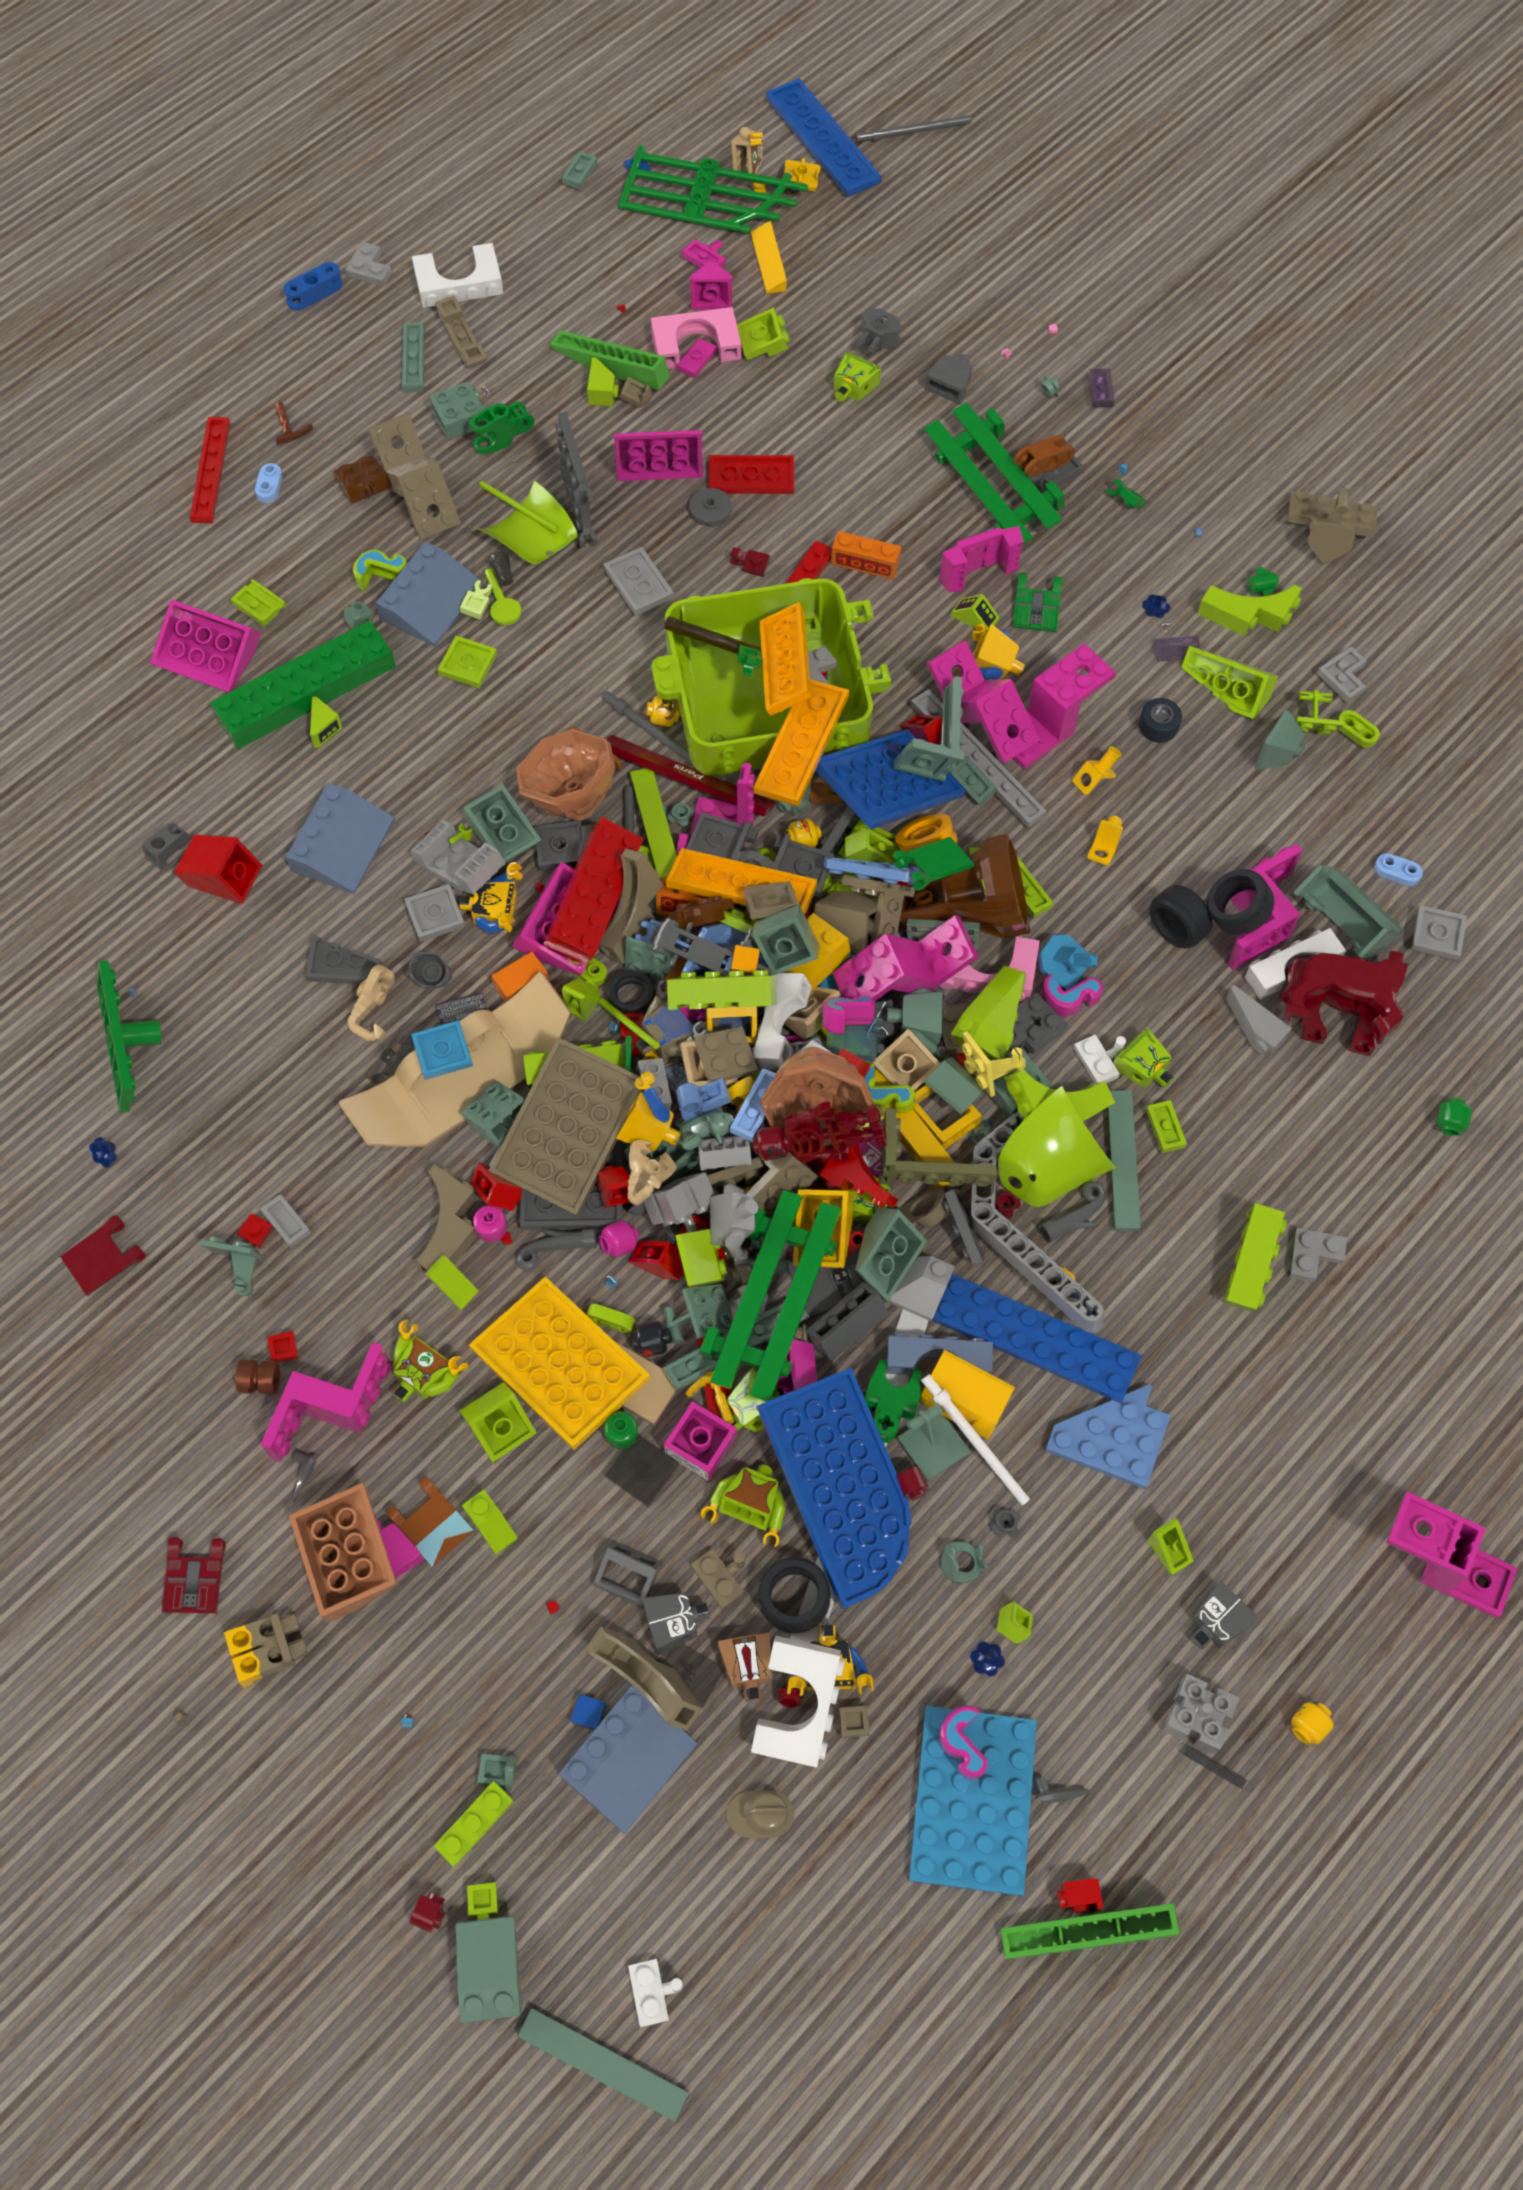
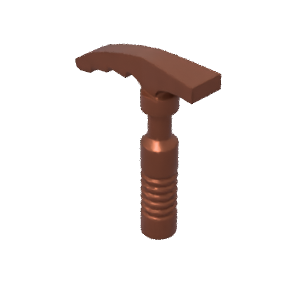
(288, 434)

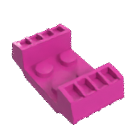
(981, 551)

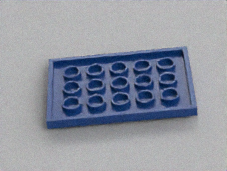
(877, 790)

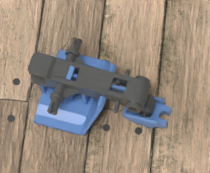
(708, 952)

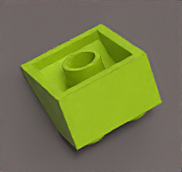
(700, 1258)
(498, 1421)

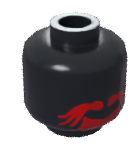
(651, 1338)

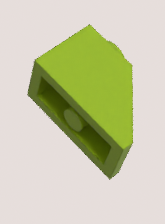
(601, 385)
(869, 846)
(581, 997)
(489, 1522)

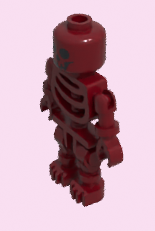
(807, 1137)

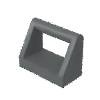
(632, 1560)

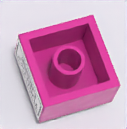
(700, 1440)

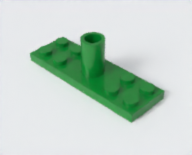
(121, 1035)

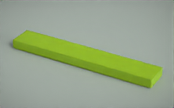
(654, 821)

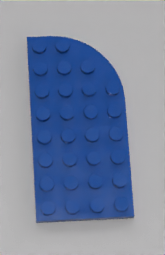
(841, 1483)

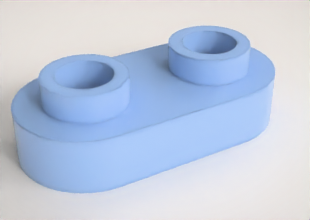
(270, 478)
(1398, 869)

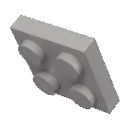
(434, 912)
(1439, 932)

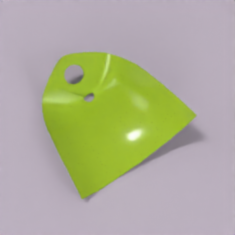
(528, 536)
(1053, 1148)

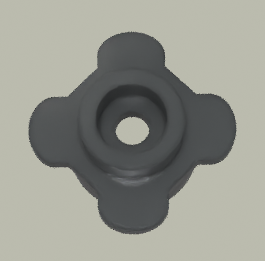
(1010, 1516)

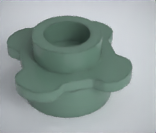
(1050, 386)
(681, 808)

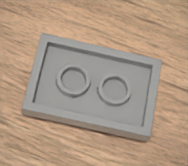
(638, 581)

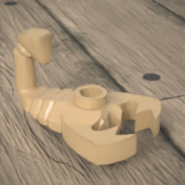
(370, 994)
(646, 1173)

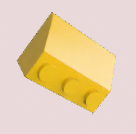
(972, 1390)

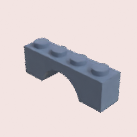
(907, 1352)

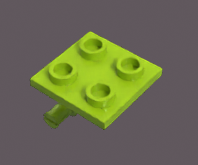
(1322, 726)

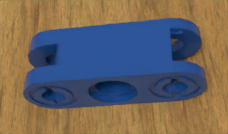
(313, 286)

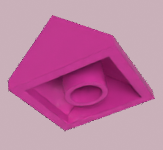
(711, 288)

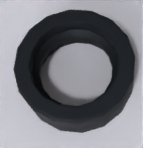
(631, 977)

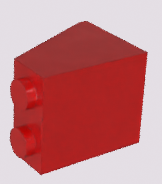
(219, 867)

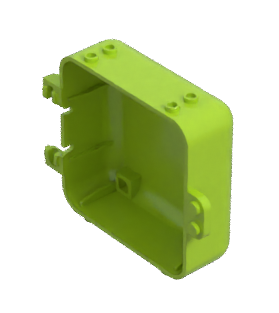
(727, 710)

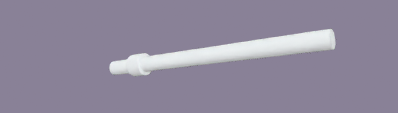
(943, 1399)

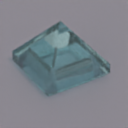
(980, 1131)

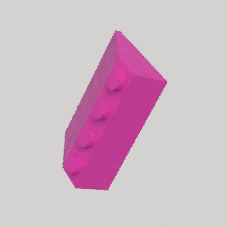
(658, 455)
(204, 646)
(540, 918)

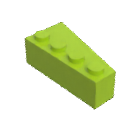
(1254, 1257)

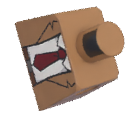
(747, 1663)

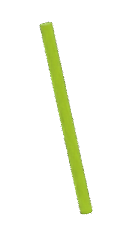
(518, 506)
(631, 1025)

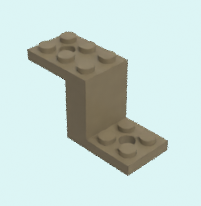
(414, 476)
(784, 1174)

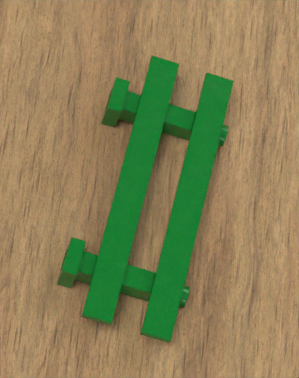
(982, 433)
(777, 1233)

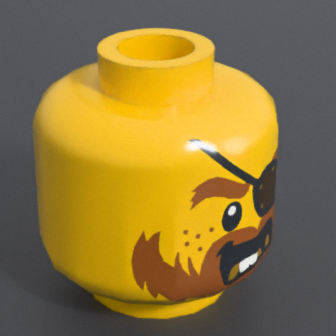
(663, 711)

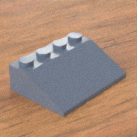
(427, 594)
(339, 839)
(627, 1760)

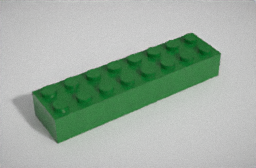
(289, 689)

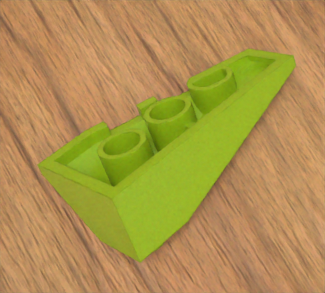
(1235, 683)
(993, 1014)

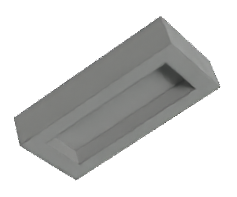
(285, 1221)

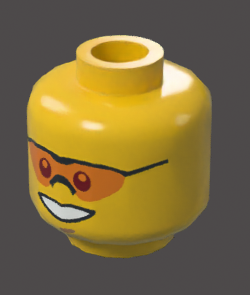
(804, 832)

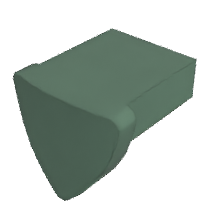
(498, 1769)

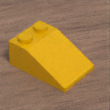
(832, 952)
(807, 1214)

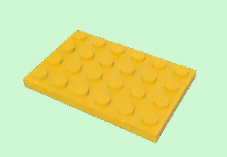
(559, 1362)

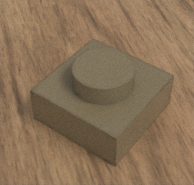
(854, 1721)

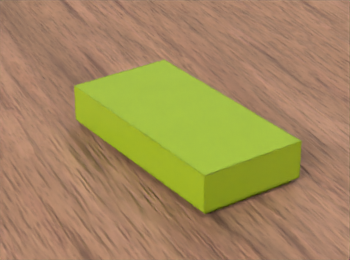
(451, 1282)

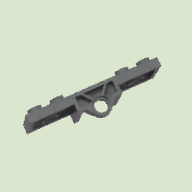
(726, 840)

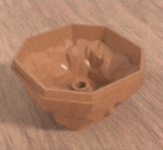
(567, 774)
(812, 1079)

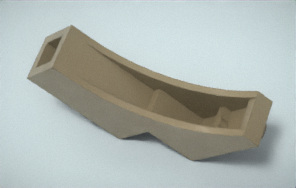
(639, 888)
(453, 1231)
(654, 1680)

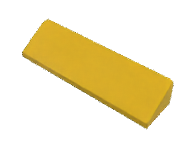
(769, 259)

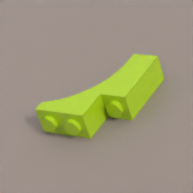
(1244, 612)
(1030, 1094)

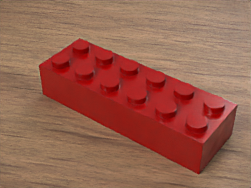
(591, 893)

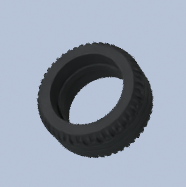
(1180, 916)
(1250, 918)
(788, 1567)

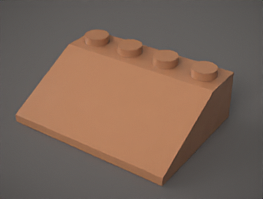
(343, 1552)

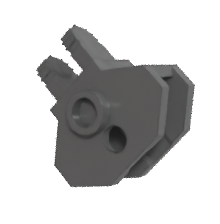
(878, 332)

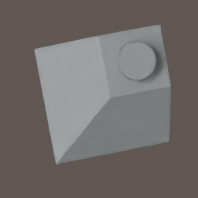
(923, 1286)

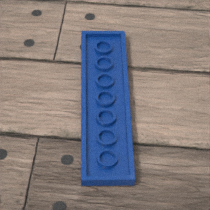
(823, 137)
(1037, 1338)

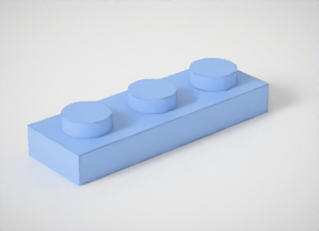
(751, 1115)

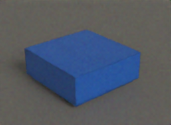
(588, 1712)

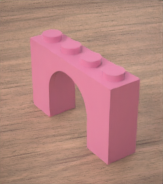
(715, 323)
(1023, 959)

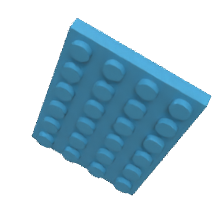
(977, 1828)

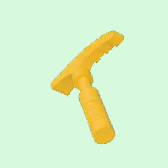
(720, 1397)

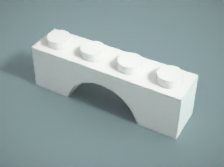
(1268, 975)
(772, 1047)

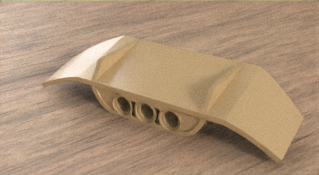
(419, 1111)

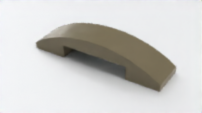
(459, 332)

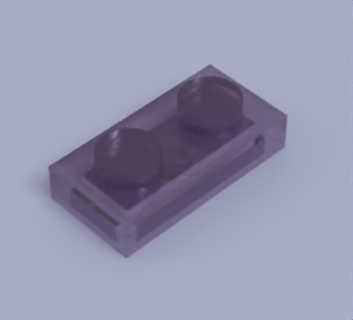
(1101, 388)

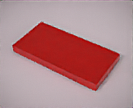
(752, 474)

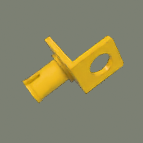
(1097, 770)
(1106, 840)

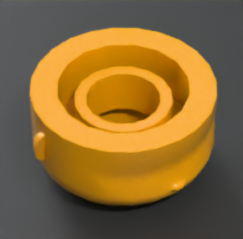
(924, 832)

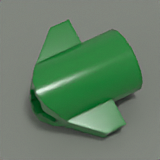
(1263, 582)

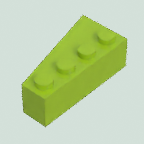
(722, 990)
(609, 1051)

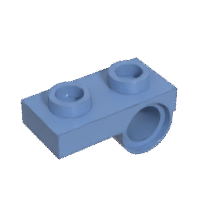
(699, 1100)

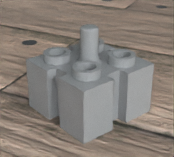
(679, 1200)
(1200, 1714)

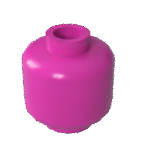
(490, 1223)
(618, 1239)

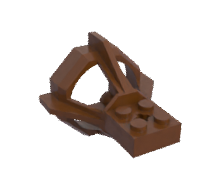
(963, 893)

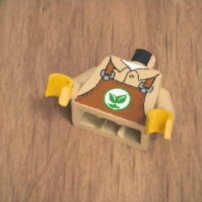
(748, 154)

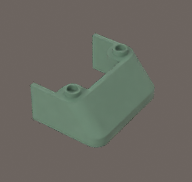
(1350, 909)

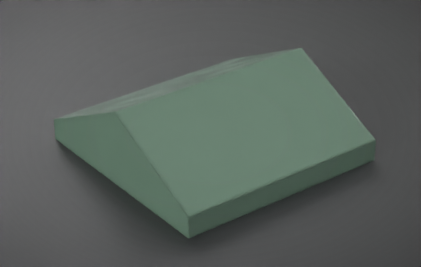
(955, 1085)

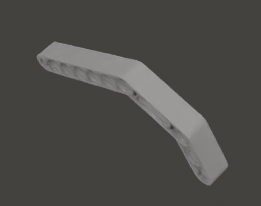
(1086, 1310)

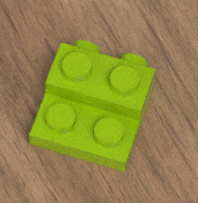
(763, 334)

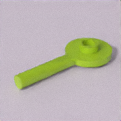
(503, 610)

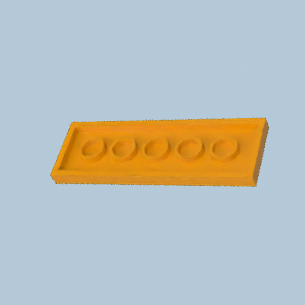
(785, 659)
(801, 744)
(725, 877)

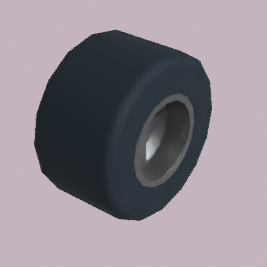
(1160, 720)

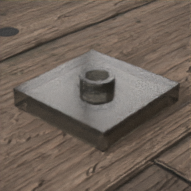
(390, 1058)
(642, 1470)

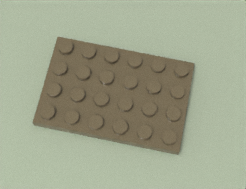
(567, 1126)

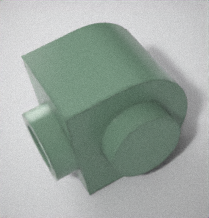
(357, 614)

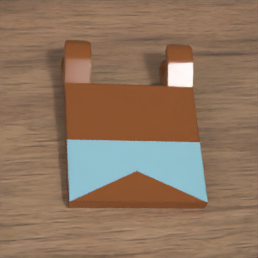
(434, 1526)

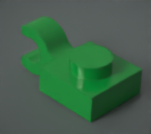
(1130, 497)
(749, 658)

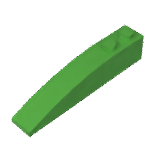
(620, 360)
(1091, 1931)

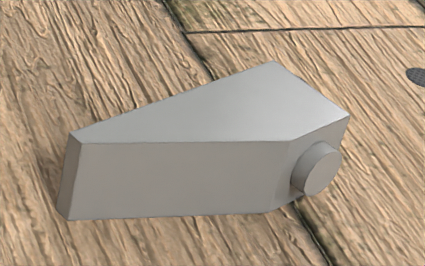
(1259, 1025)

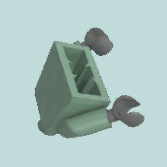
(922, 1016)

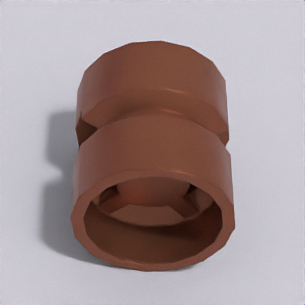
(255, 1376)

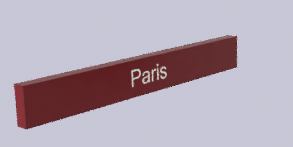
(684, 774)

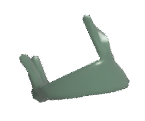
(951, 1567)

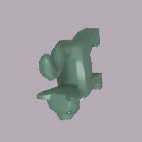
(703, 1127)

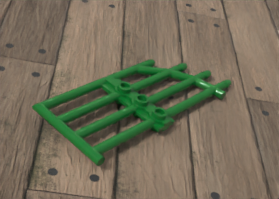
(701, 191)

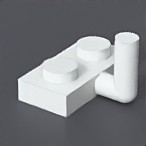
(1097, 1060)
(650, 1992)

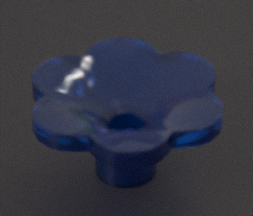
(1156, 606)
(103, 1152)
(982, 1663)

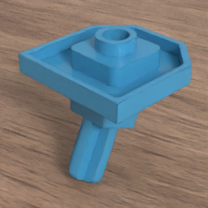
(1065, 960)

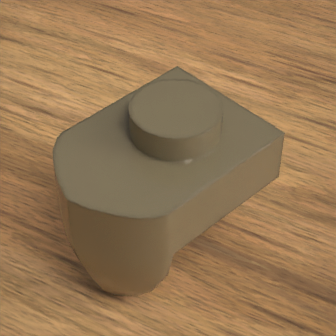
(636, 393)

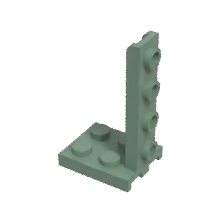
(932, 759)

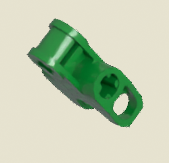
(501, 426)
(892, 1401)

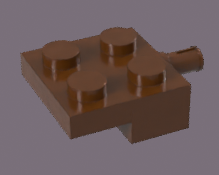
(362, 478)
(701, 912)

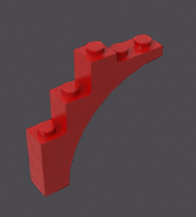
(855, 1173)

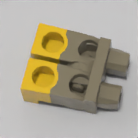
(264, 1648)

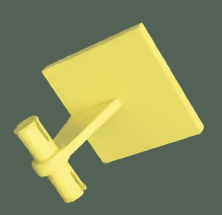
(987, 1070)

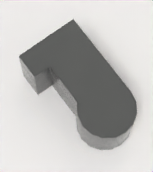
(164, 844)

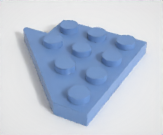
(865, 869)
(1114, 1438)

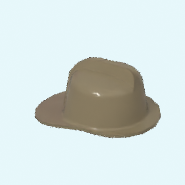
(926, 1209)
(760, 1814)

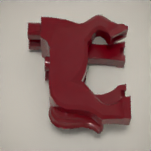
(1350, 987)

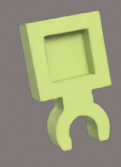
(476, 602)

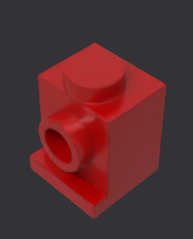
(1080, 1895)

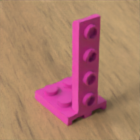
(736, 813)

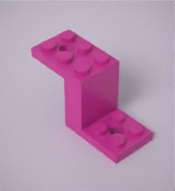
(1058, 698)
(989, 702)
(1284, 915)
(906, 963)
(326, 1403)
(1452, 1555)

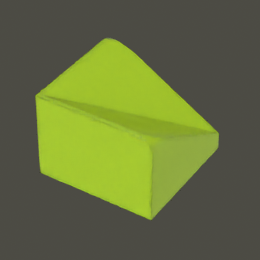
(1015, 1622)

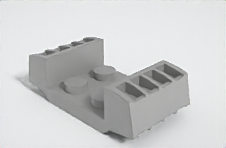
(457, 863)
(732, 1152)

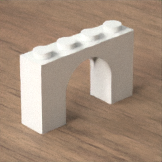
(482, 283)
(802, 1741)

